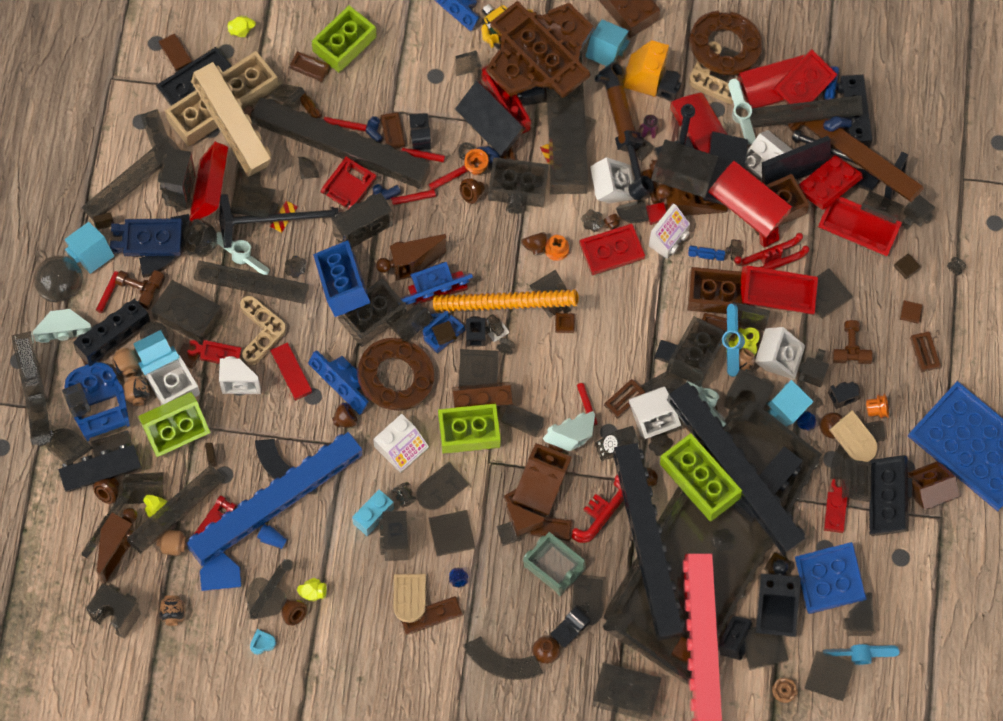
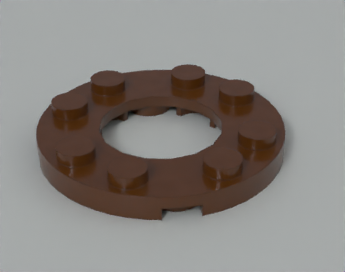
(725, 21)
(409, 353)

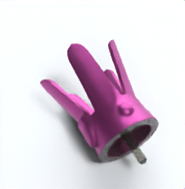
(649, 123)

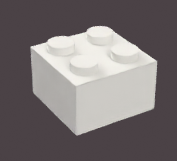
(172, 381)

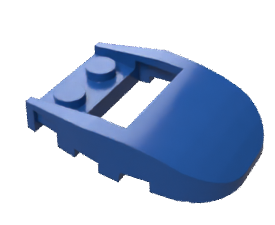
(99, 384)

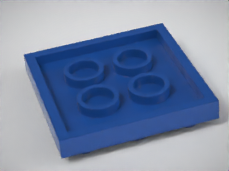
(830, 578)

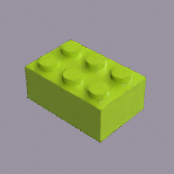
(344, 39)
(174, 424)
(469, 428)

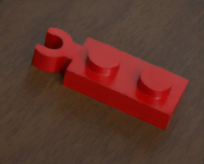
(213, 351)
(835, 510)

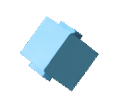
(607, 43)
(88, 247)
(154, 352)
(789, 404)

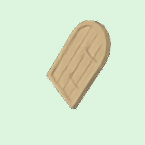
(855, 437)
(409, 596)

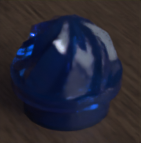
(806, 421)
(458, 577)

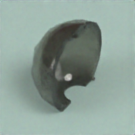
(58, 278)

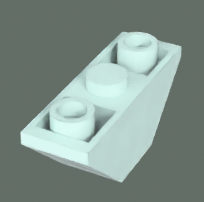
(60, 326)
(571, 433)

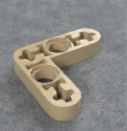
(703, 73)
(267, 332)

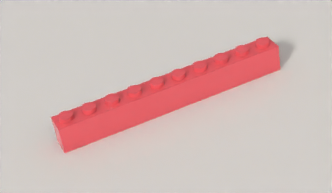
(703, 638)

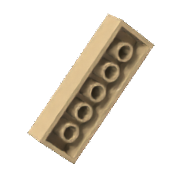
(249, 80)
(230, 119)

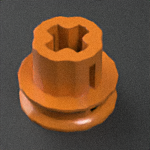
(476, 156)
(554, 252)
(878, 406)

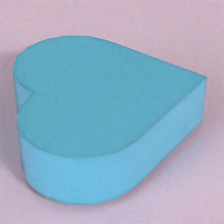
(262, 642)

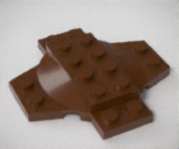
(540, 49)

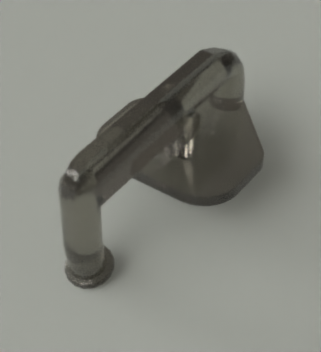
(264, 596)

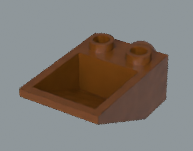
(687, 202)
(412, 256)
(542, 478)
(114, 542)

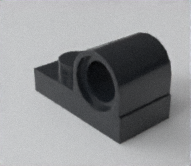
(420, 131)
(571, 626)
(733, 640)

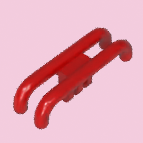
(772, 256)
(601, 512)

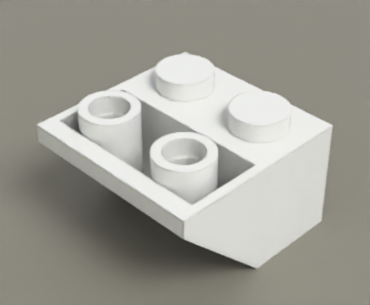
(764, 148)
(653, 413)

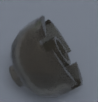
(199, 239)

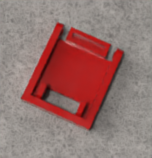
(345, 187)

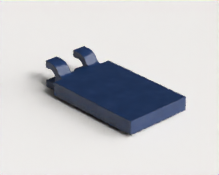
(148, 237)

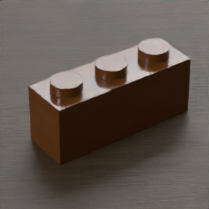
(482, 394)

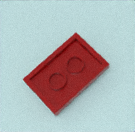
(805, 79)
(829, 182)
(611, 249)

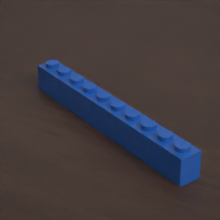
(274, 499)

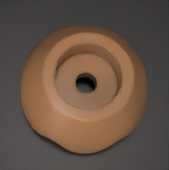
(789, 686)

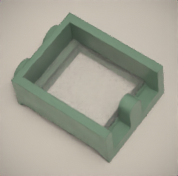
(554, 563)

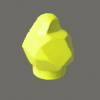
(240, 26)
(153, 504)
(312, 590)

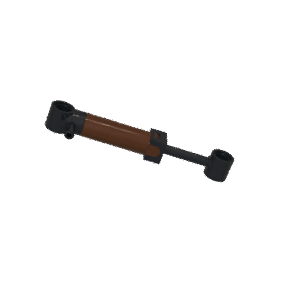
(627, 136)

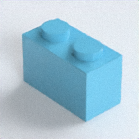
(368, 516)

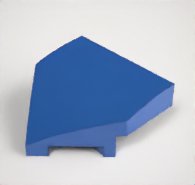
(440, 318)
(220, 574)

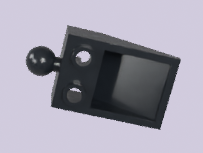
(777, 605)

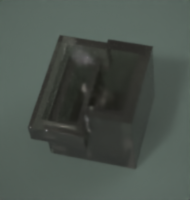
(551, 282)

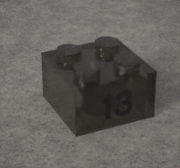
(395, 540)

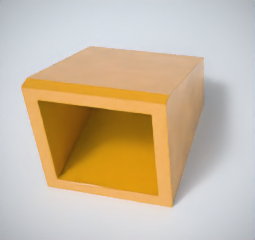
(646, 68)

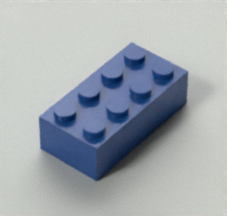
(341, 278)

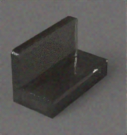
(469, 63)
(143, 485)

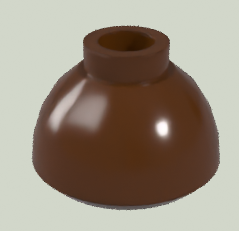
(471, 190)
(535, 242)
(345, 416)
(828, 422)
(106, 490)
(293, 611)
(546, 649)

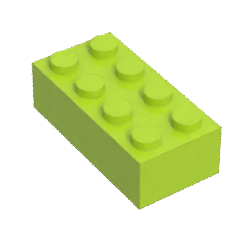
(700, 477)

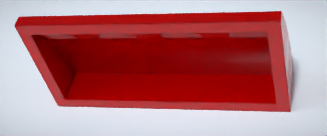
(759, 82)
(701, 123)
(209, 181)
(750, 199)
(858, 226)
(778, 289)

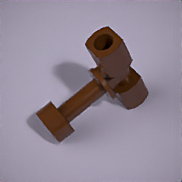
(146, 288)
(852, 351)

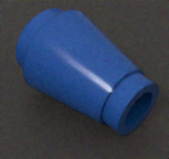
(271, 537)

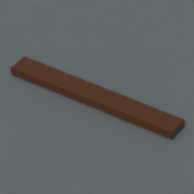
(868, 160)

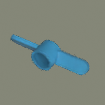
(732, 352)
(862, 653)

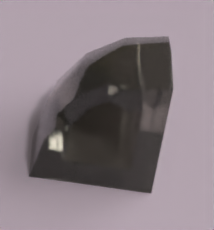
(307, 168)
(633, 211)

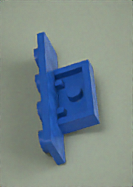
(461, 11)
(433, 279)
(341, 378)

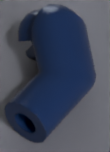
(837, 122)
(372, 129)
(490, 152)
(387, 194)

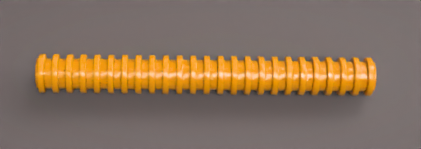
(505, 300)

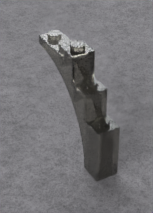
(35, 396)

